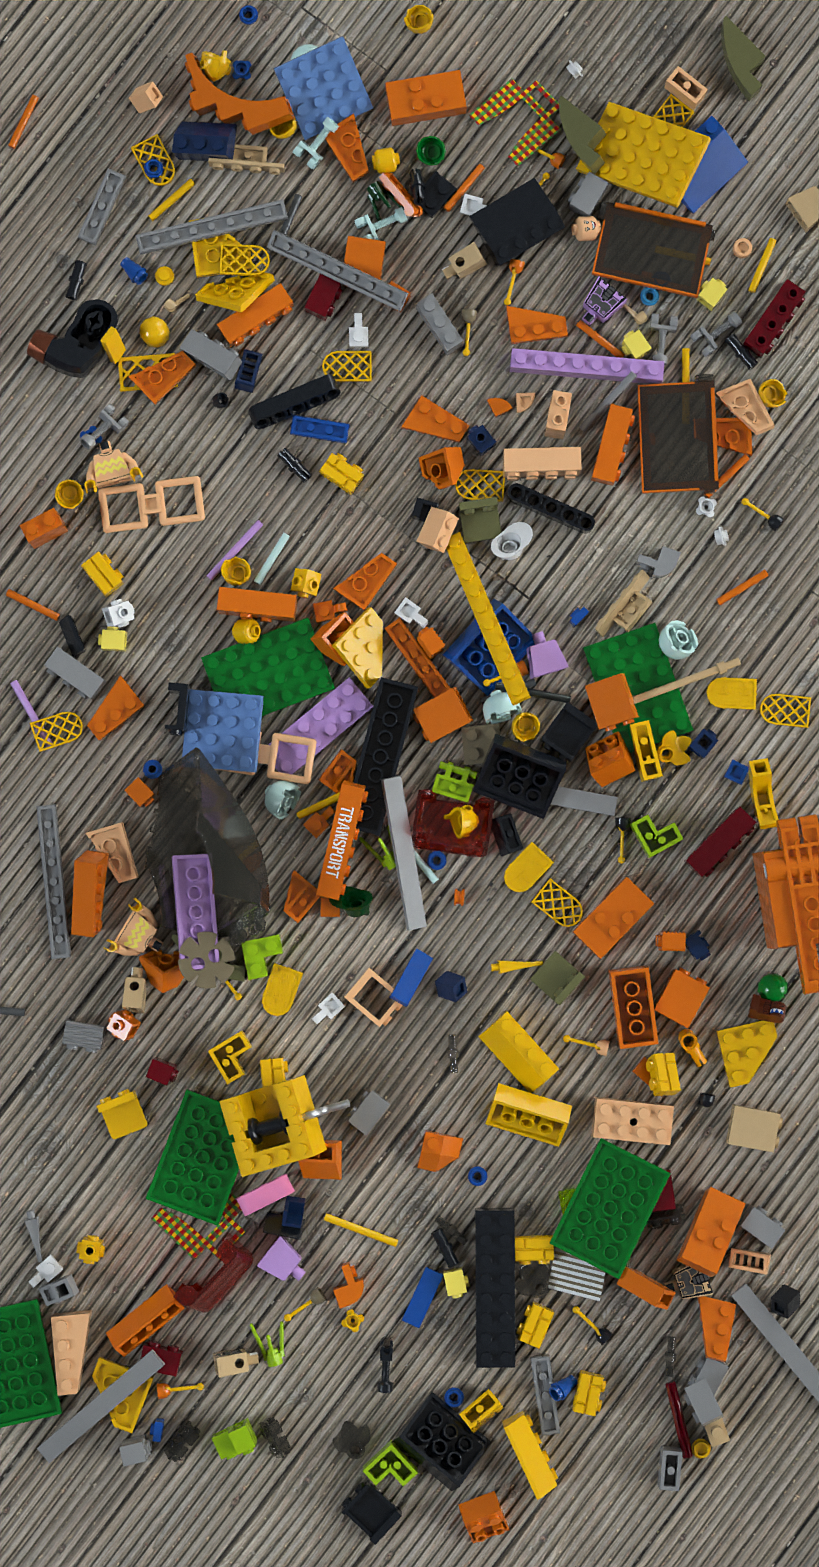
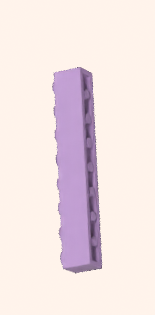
(585, 366)

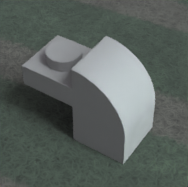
(663, 565)
(59, 1290)

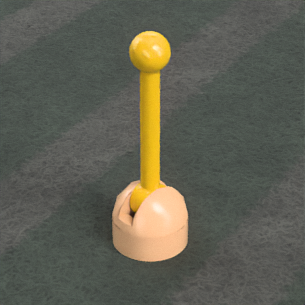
(601, 1046)

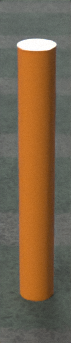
(23, 121)
(464, 187)
(599, 339)
(731, 471)
(742, 587)
(32, 604)

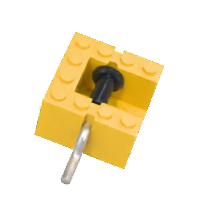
(275, 1125)

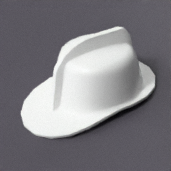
(512, 540)

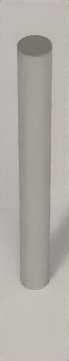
(608, 401)

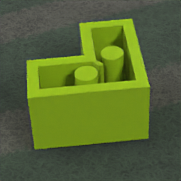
(653, 840)
(255, 953)
(235, 1440)
(390, 1460)

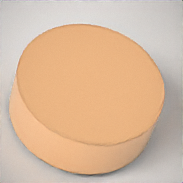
(742, 248)

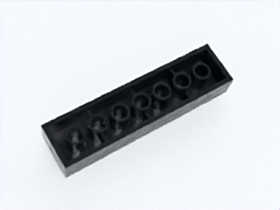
(383, 748)
(495, 1287)

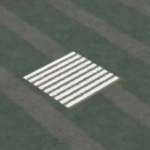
(575, 1276)

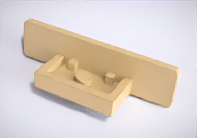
(248, 158)
(628, 607)

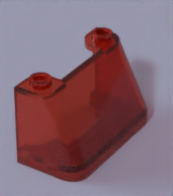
(436, 833)
(236, 1262)

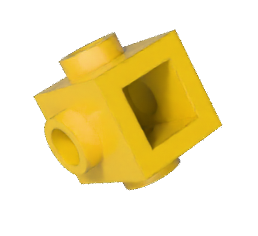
(305, 582)
(96, 1244)

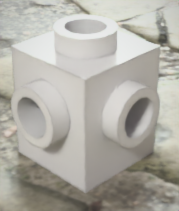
(118, 613)

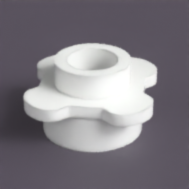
(575, 69)
(711, 503)
(721, 536)

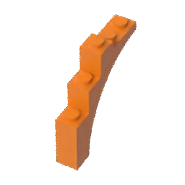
(255, 115)

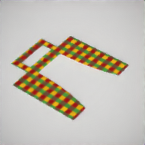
(506, 97)
(189, 1238)

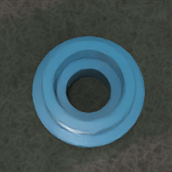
(653, 292)

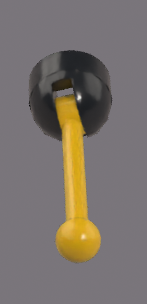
(773, 521)
(622, 824)
(602, 1334)

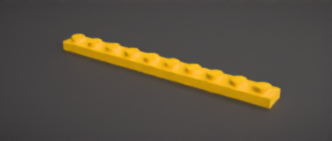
(487, 620)

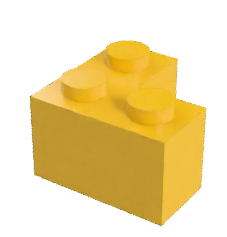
(225, 1056)

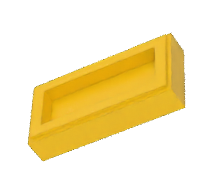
(113, 345)

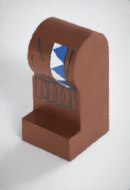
(766, 1009)

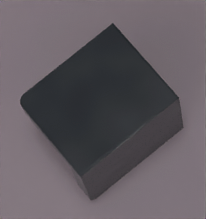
(422, 509)
(785, 1301)

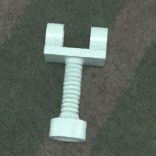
(329, 126)
(363, 221)

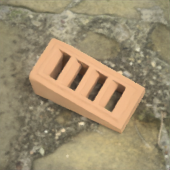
(734, 1251)

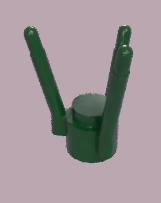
(378, 193)

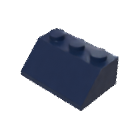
(204, 141)

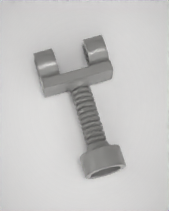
(733, 320)
(663, 329)
(88, 441)

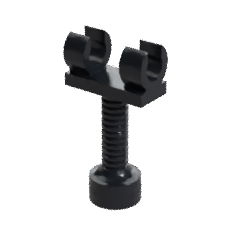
(385, 1385)

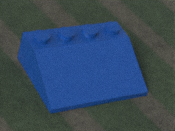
(717, 167)
(471, 654)

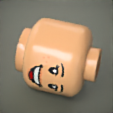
(586, 228)

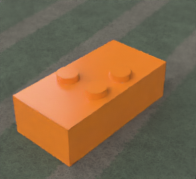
(425, 98)
(257, 604)
(613, 917)
(633, 1007)
(711, 1232)

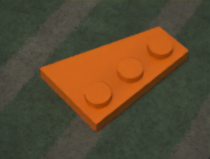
(534, 325)

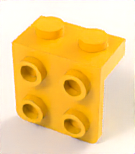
(122, 1114)

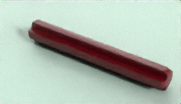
(679, 1420)

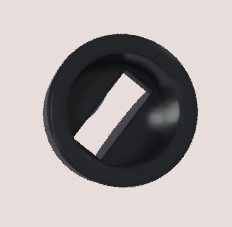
(220, 397)
(706, 1099)

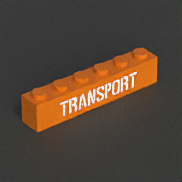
(340, 841)

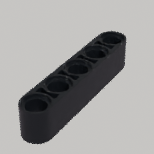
(294, 401)
(557, 516)

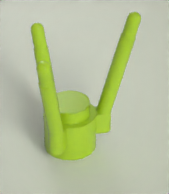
(389, 860)
(272, 1356)

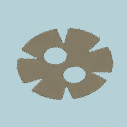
(206, 944)

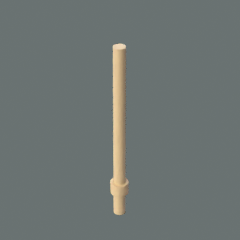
(720, 668)

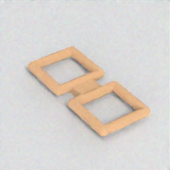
(151, 504)
(268, 756)

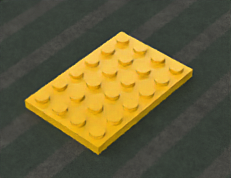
(647, 154)

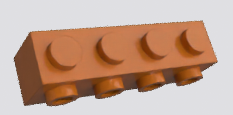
(259, 313)
(612, 444)
(144, 1321)

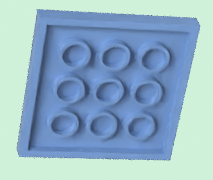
(323, 86)
(224, 728)

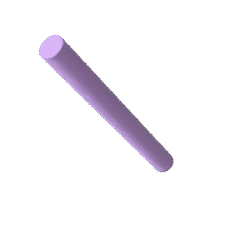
(235, 549)
(29, 709)

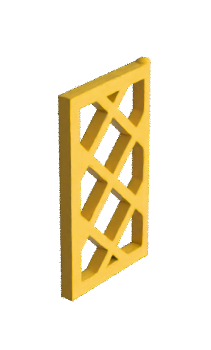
(137, 359)

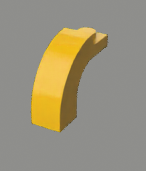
(761, 792)

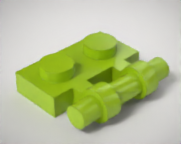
(452, 787)

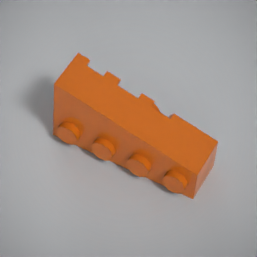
(88, 893)

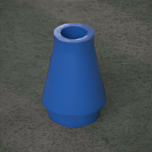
(134, 271)
(560, 1389)

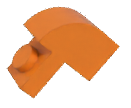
(352, 1290)

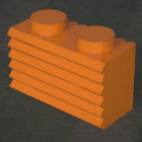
(430, 642)
(671, 941)

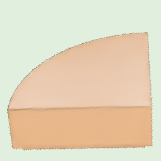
(524, 401)

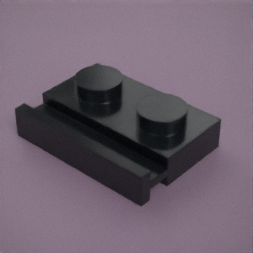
(437, 193)

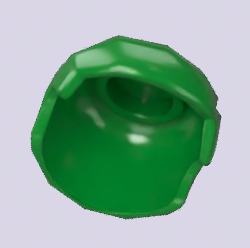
(430, 150)
(773, 987)

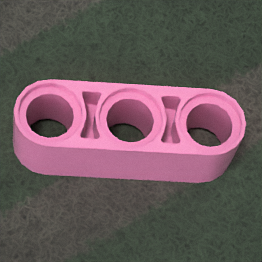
(265, 1194)

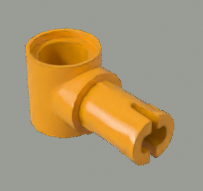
(692, 1047)

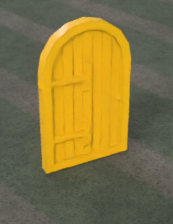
(733, 693)
(527, 868)
(281, 990)

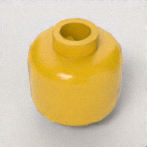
(385, 160)
(246, 631)

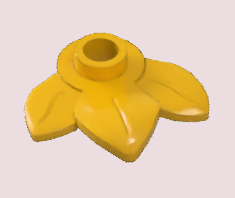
(676, 747)

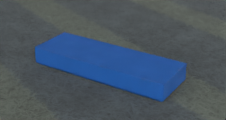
(319, 429)
(411, 977)
(422, 1297)

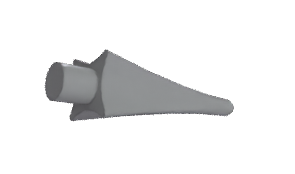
(32, 1225)

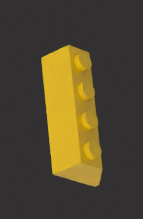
(518, 1052)
(528, 1114)
(529, 1454)

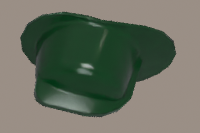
(354, 902)

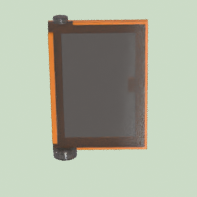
(652, 248)
(678, 436)

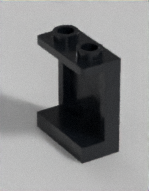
(183, 691)
(568, 732)
(371, 1511)

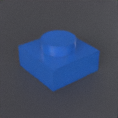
(578, 615)
(736, 772)
(157, 1429)

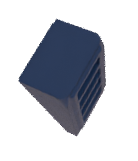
(245, 382)

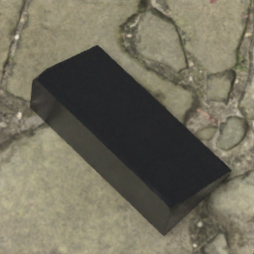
(72, 635)
(506, 834)
(274, 1226)

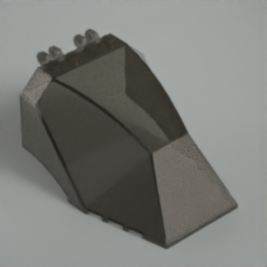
(204, 818)

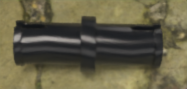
(417, 187)
(76, 280)
(741, 351)
(294, 465)
(445, 1248)

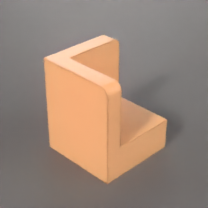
(146, 97)

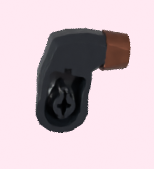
(81, 345)

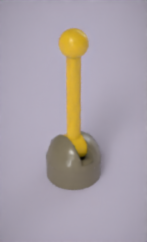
(468, 317)
(316, 1297)

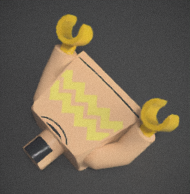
(110, 468)
(137, 933)

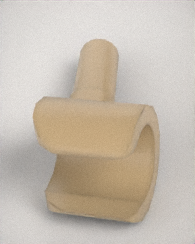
(171, 306)
(639, 318)

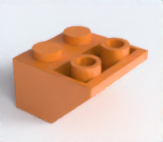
(609, 759)
(326, 1164)
(483, 1517)

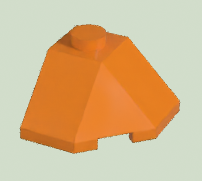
(442, 466)
(329, 633)
(162, 969)
(438, 1150)

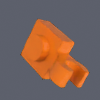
(326, 610)
(318, 823)

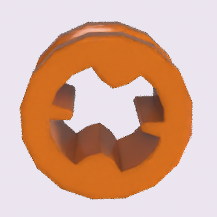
(459, 897)

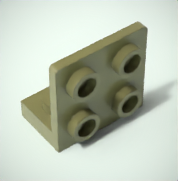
(480, 519)
(557, 978)

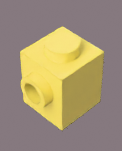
(711, 293)
(635, 345)
(113, 639)
(456, 1282)

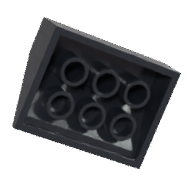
(516, 222)
(519, 776)
(441, 1442)

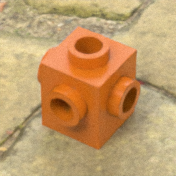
(123, 1025)

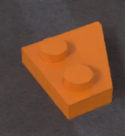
(339, 769)
(300, 897)

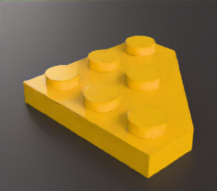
(208, 252)
(236, 292)
(363, 647)
(745, 1049)
(127, 1412)

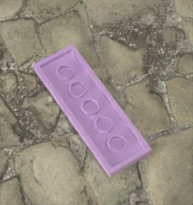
(323, 723)
(194, 902)

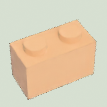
(685, 88)
(437, 529)

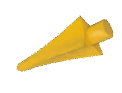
(507, 966)

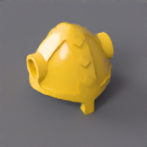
(215, 65)
(462, 820)

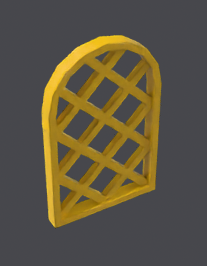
(671, 97)
(145, 142)
(235, 246)
(343, 379)
(489, 472)
(782, 696)
(32, 724)
(534, 901)

